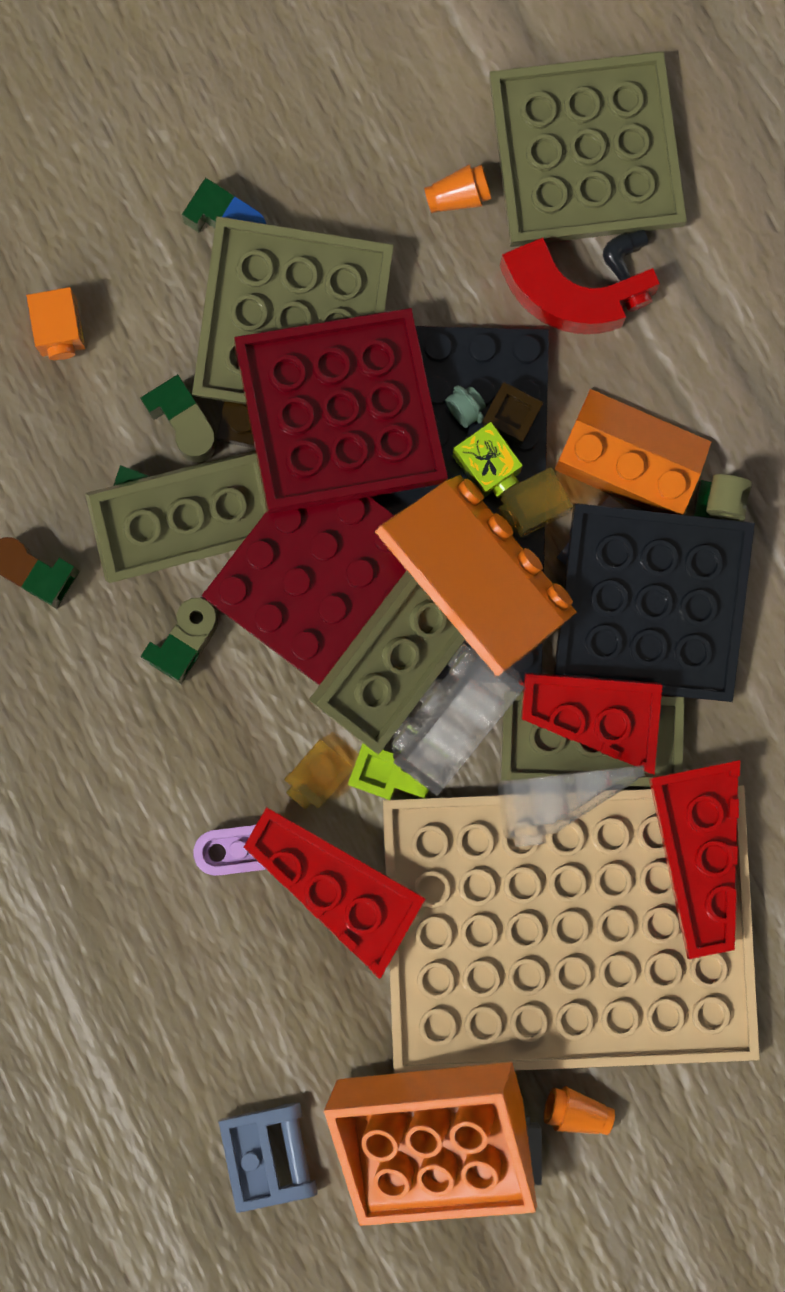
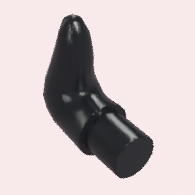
(619, 247)

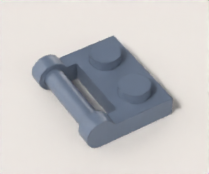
(252, 1159)

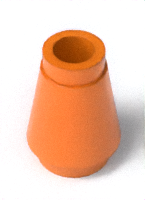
(459, 190)
(575, 1112)

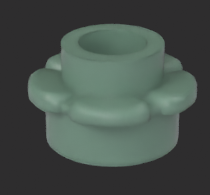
(466, 405)

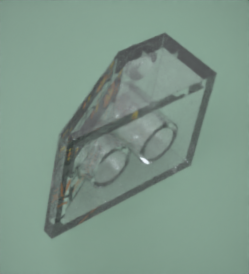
(552, 802)

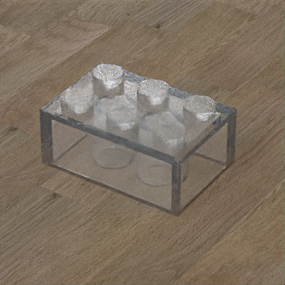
(453, 719)

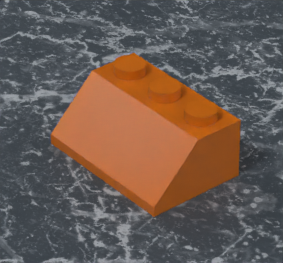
(633, 455)

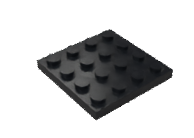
(655, 599)

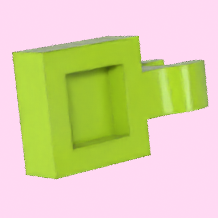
(381, 776)

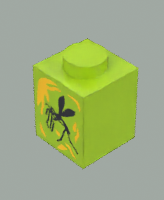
(488, 461)

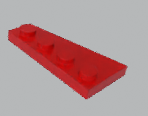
(699, 839)
(345, 894)

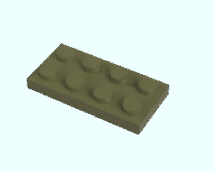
(176, 516)
(389, 665)
(536, 752)

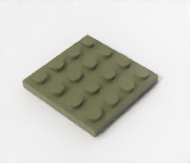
(587, 148)
(275, 281)

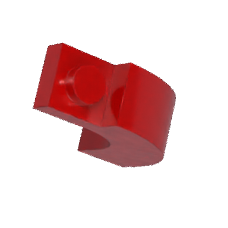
(566, 305)

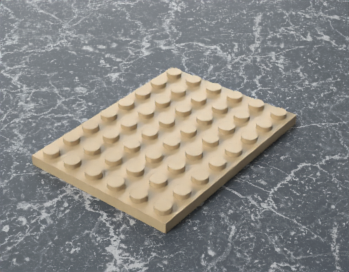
(557, 944)

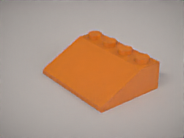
(477, 572)
(433, 1144)

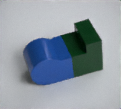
(214, 201)

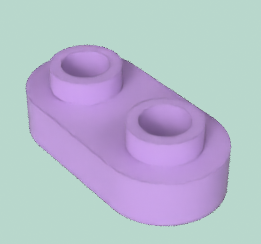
(236, 858)

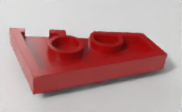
(600, 713)

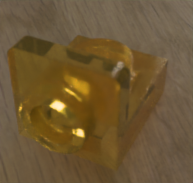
(317, 776)

